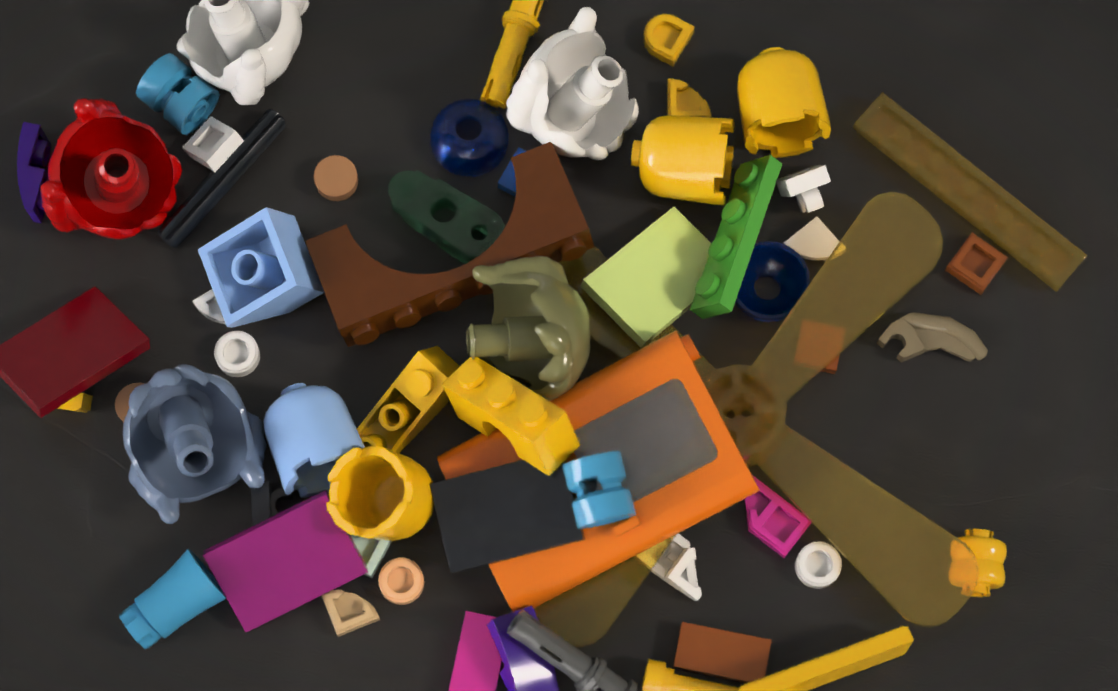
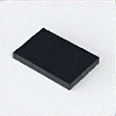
(504, 514)

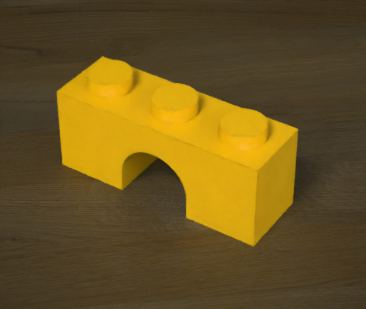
(530, 422)

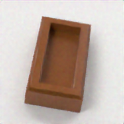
(721, 653)

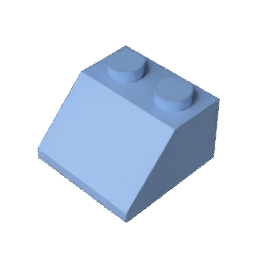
(260, 268)

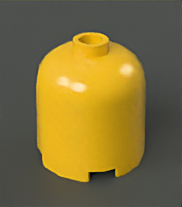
(781, 103)
(685, 158)
(379, 494)

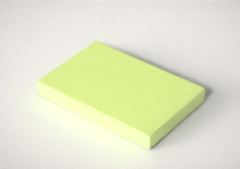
(651, 277)

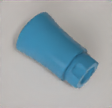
(172, 600)

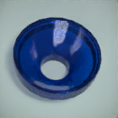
(472, 156)
(784, 266)

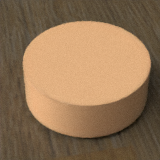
(401, 581)

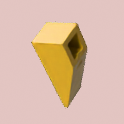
(409, 401)

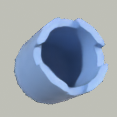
(307, 435)

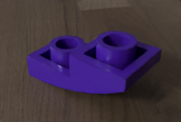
(31, 155)
(523, 667)

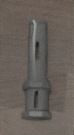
(587, 672)

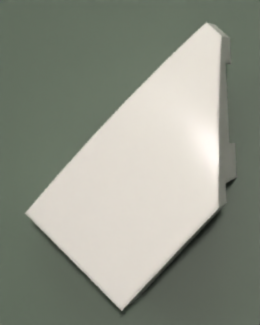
(678, 568)

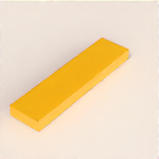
(837, 663)

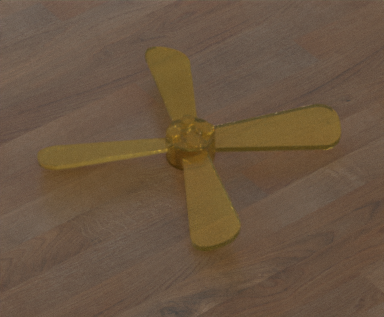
(894, 547)

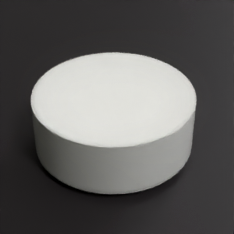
(237, 353)
(818, 565)

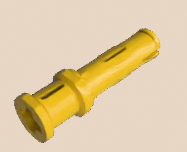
(519, 25)

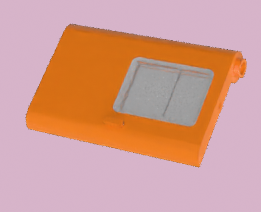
(673, 453)

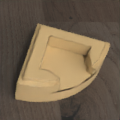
(348, 611)

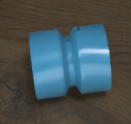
(172, 89)
(602, 506)

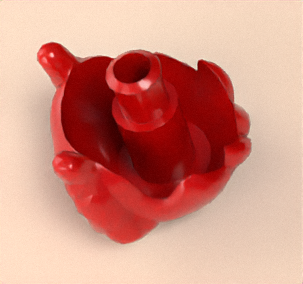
(109, 174)

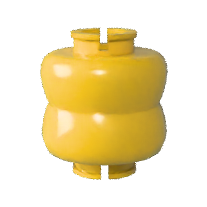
(990, 559)

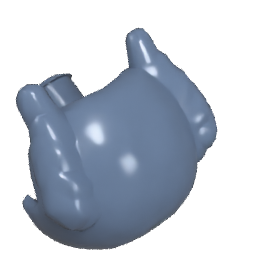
(190, 439)

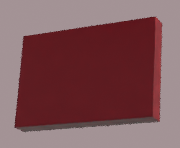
(69, 351)

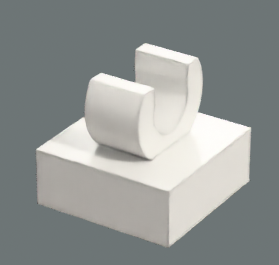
(804, 186)

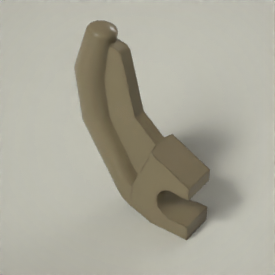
(932, 332)

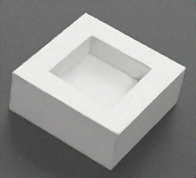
(213, 144)

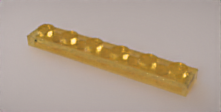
(969, 191)

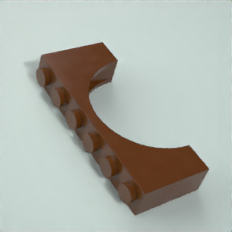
(376, 298)

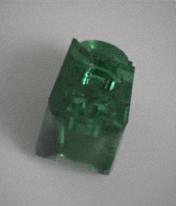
(419, 197)

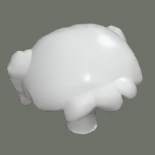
(242, 43)
(574, 93)

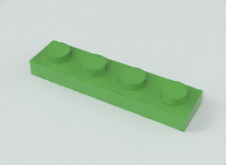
(735, 237)

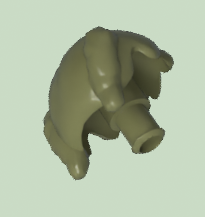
(536, 325)

